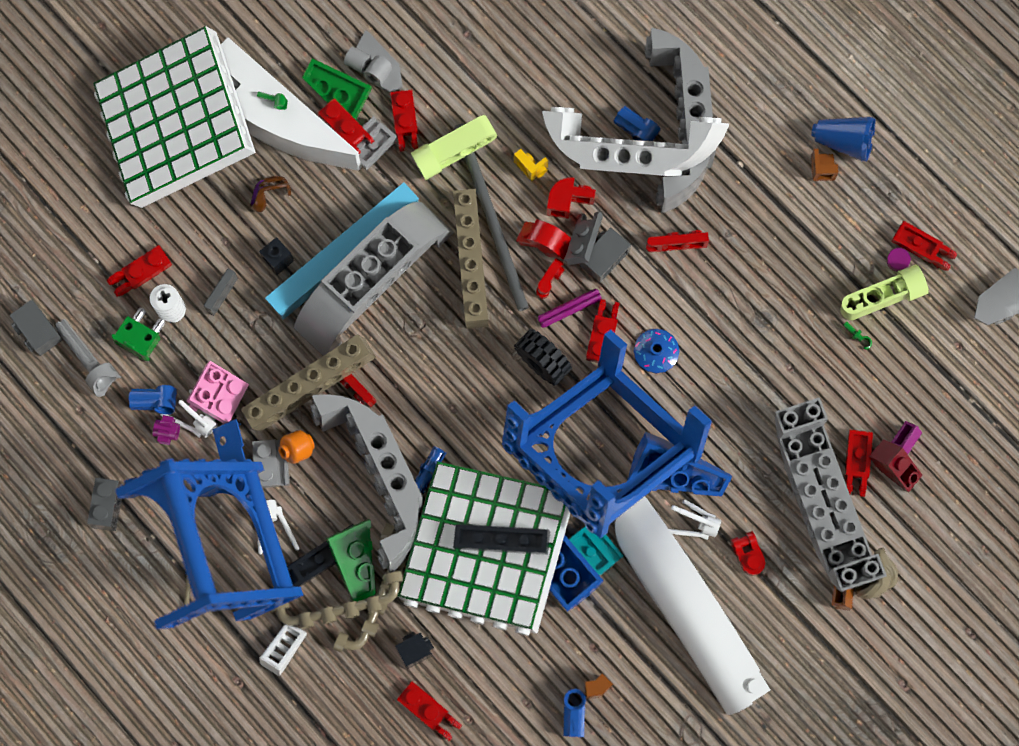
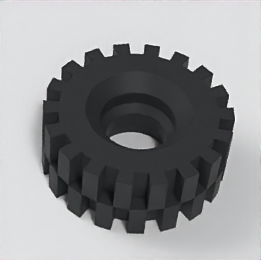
(543, 357)

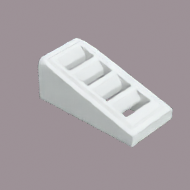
(265, 659)

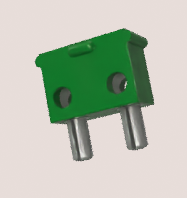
(136, 338)

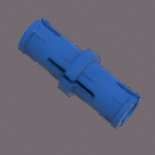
(427, 469)

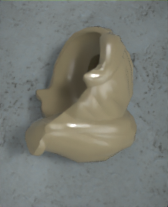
(878, 587)

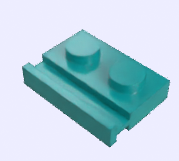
(598, 552)

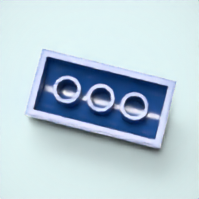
(573, 577)

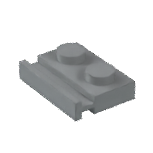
(383, 141)
(275, 468)

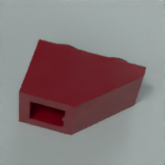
(896, 465)

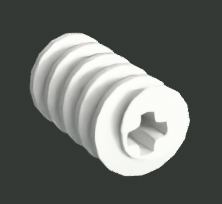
(167, 303)

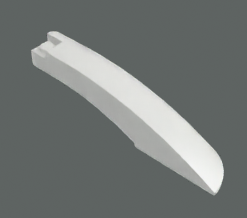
(689, 607)

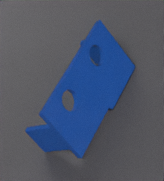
(234, 442)

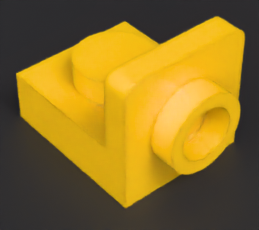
(527, 165)

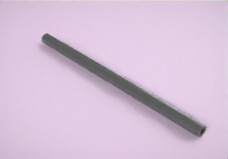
(495, 230)

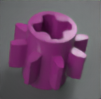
(166, 430)

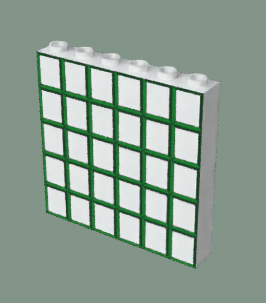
(173, 117)
(483, 584)

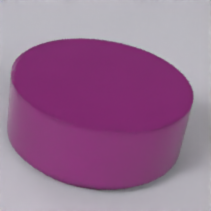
(898, 259)

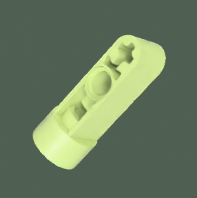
(453, 146)
(907, 285)

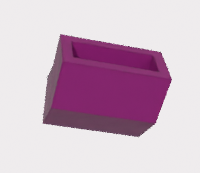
(911, 439)

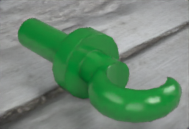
(857, 334)

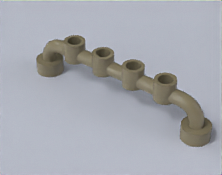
(350, 609)
(369, 627)

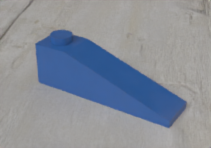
(698, 478)

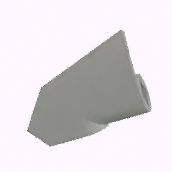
(374, 63)
(1000, 300)

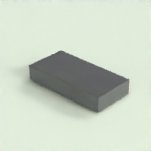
(220, 291)

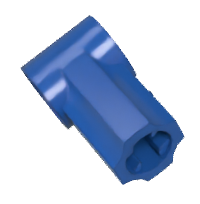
(639, 128)
(160, 399)
(574, 716)

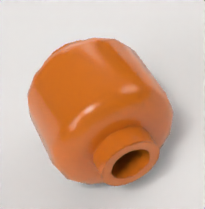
(296, 446)

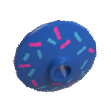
(656, 361)

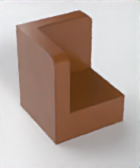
(823, 166)

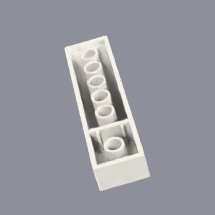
(289, 130)

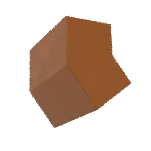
(847, 599)
(597, 688)

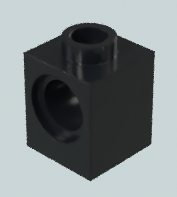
(276, 256)

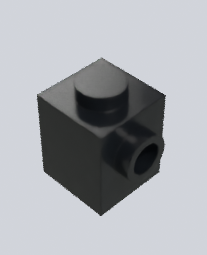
(414, 649)

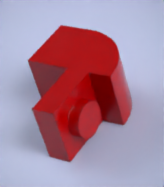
(564, 193)
(545, 237)

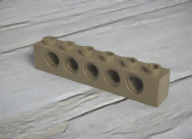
(470, 258)
(308, 382)

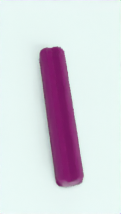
(569, 308)

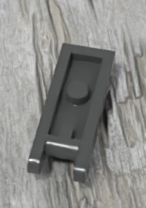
(583, 239)

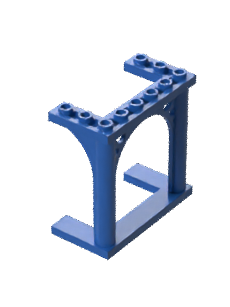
(214, 477)
(604, 503)

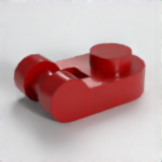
(554, 272)
(753, 561)

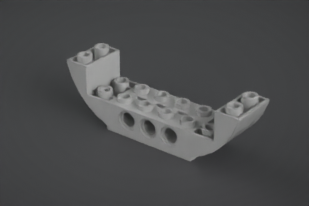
(694, 101)
(368, 273)
(382, 460)
(824, 497)

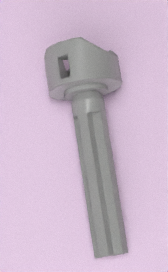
(100, 375)

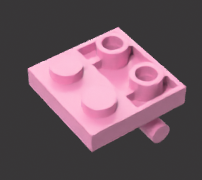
(217, 393)

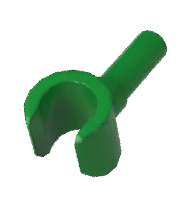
(279, 99)

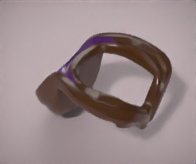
(258, 200)

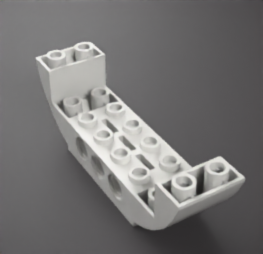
(633, 155)

